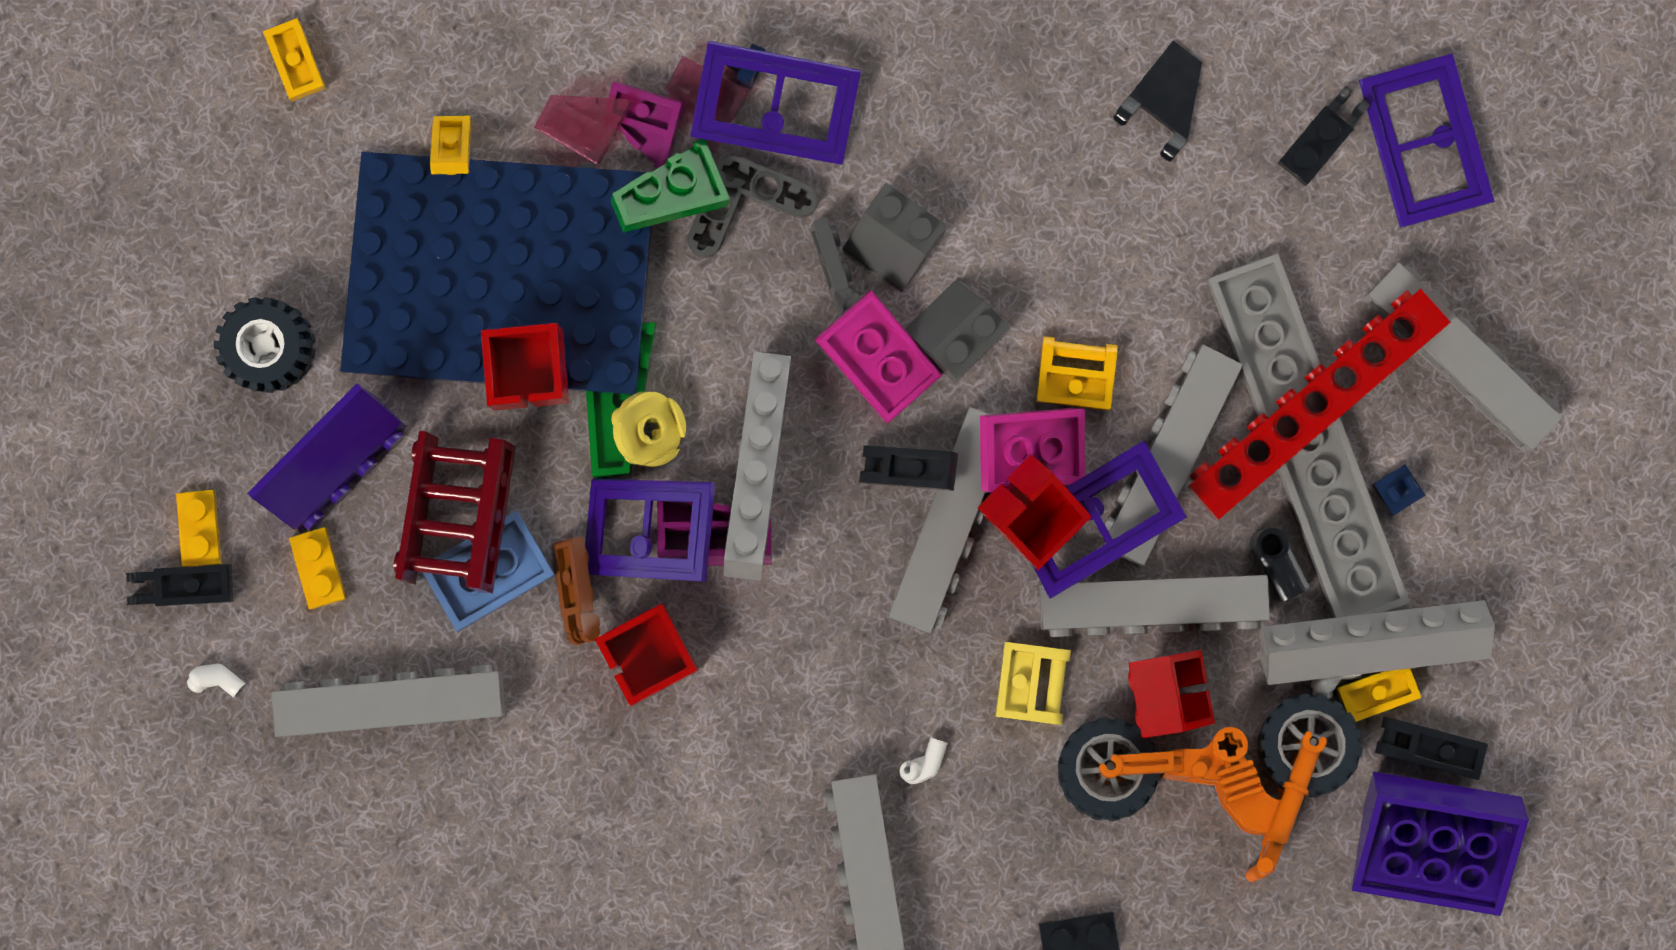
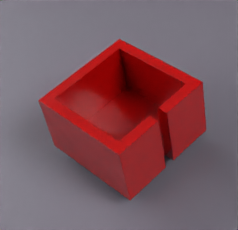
(525, 366)
(1034, 512)
(648, 654)
(1157, 694)

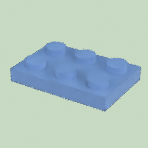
(518, 571)

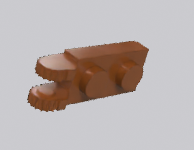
(575, 591)

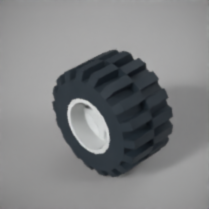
(265, 345)

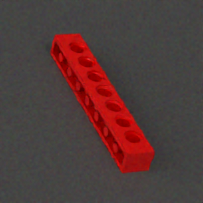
(1425, 321)

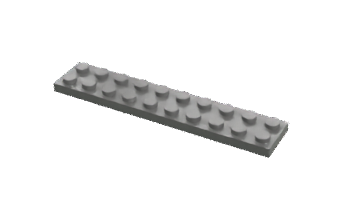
(1324, 475)

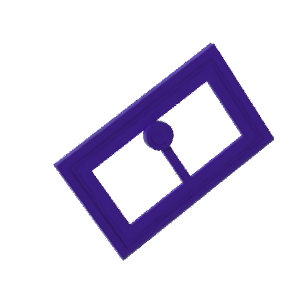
(1461, 130)
(770, 137)
(1084, 489)
(640, 565)

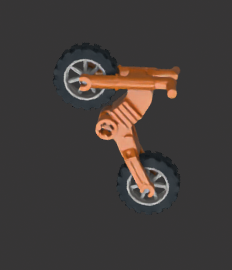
(1232, 776)

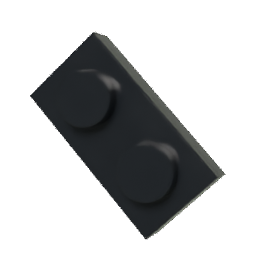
(1080, 933)

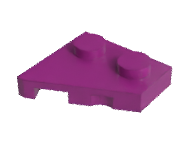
(650, 122)

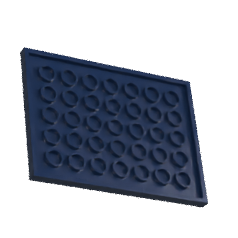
(487, 253)

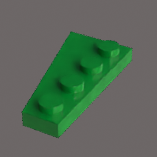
(604, 454)

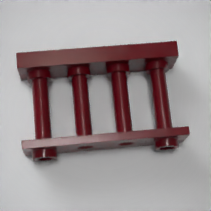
(484, 533)

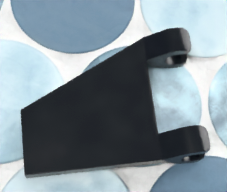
(1167, 95)

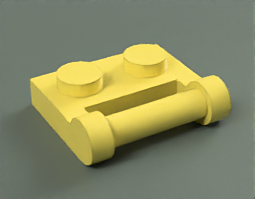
(1020, 683)

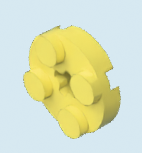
(629, 424)

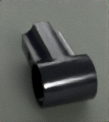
(1280, 566)

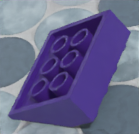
(329, 459)
(1439, 843)

